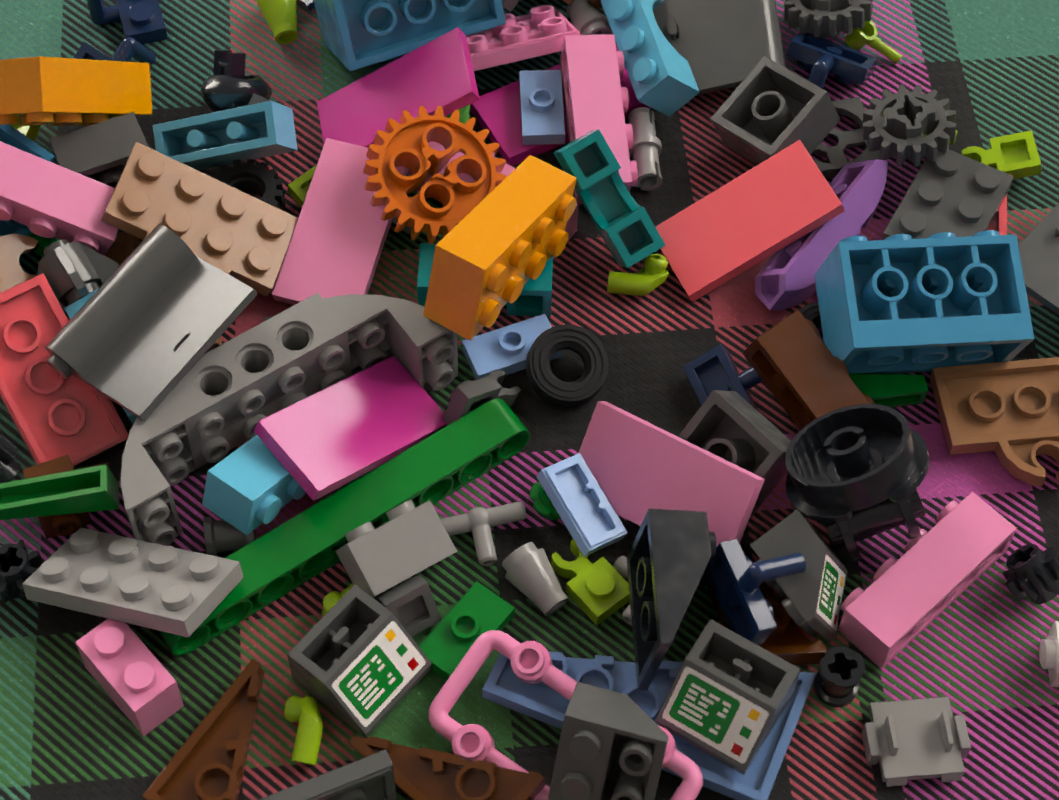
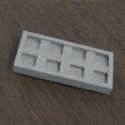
(134, 581)

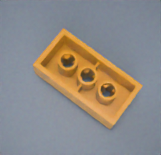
(71, 90)
(500, 247)

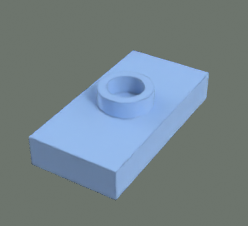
(541, 107)
(505, 347)
(582, 504)

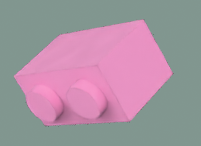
(130, 674)

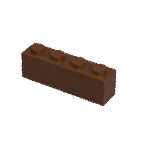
(802, 370)

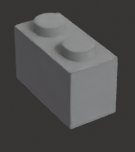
(397, 549)

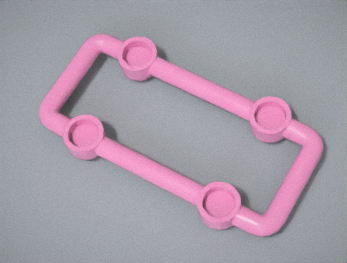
(531, 665)

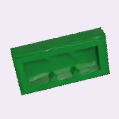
(473, 615)

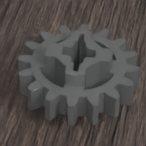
(827, 16)
(909, 125)

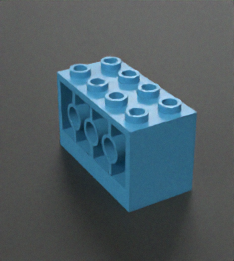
(384, 29)
(923, 302)

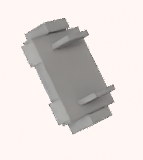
(916, 740)

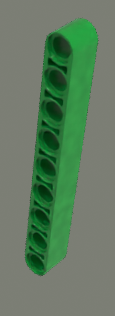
(309, 540)

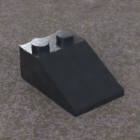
(662, 578)

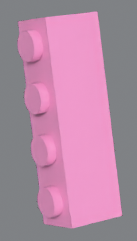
(595, 96)
(54, 200)
(925, 579)

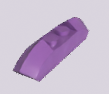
(790, 272)

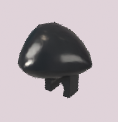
(229, 85)

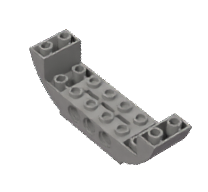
(262, 374)

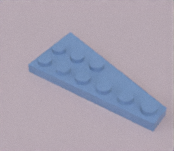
(550, 707)

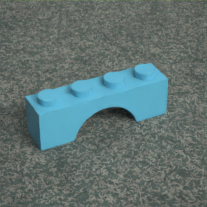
(653, 66)

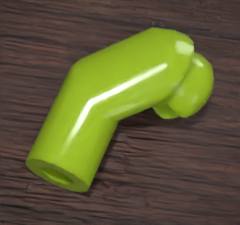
(643, 281)
(310, 727)

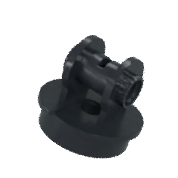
(858, 473)

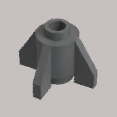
(74, 270)

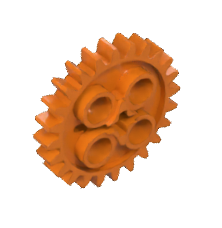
(408, 146)

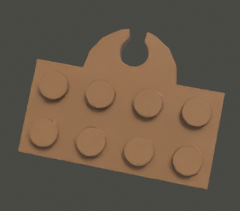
(211, 217)
(1002, 410)

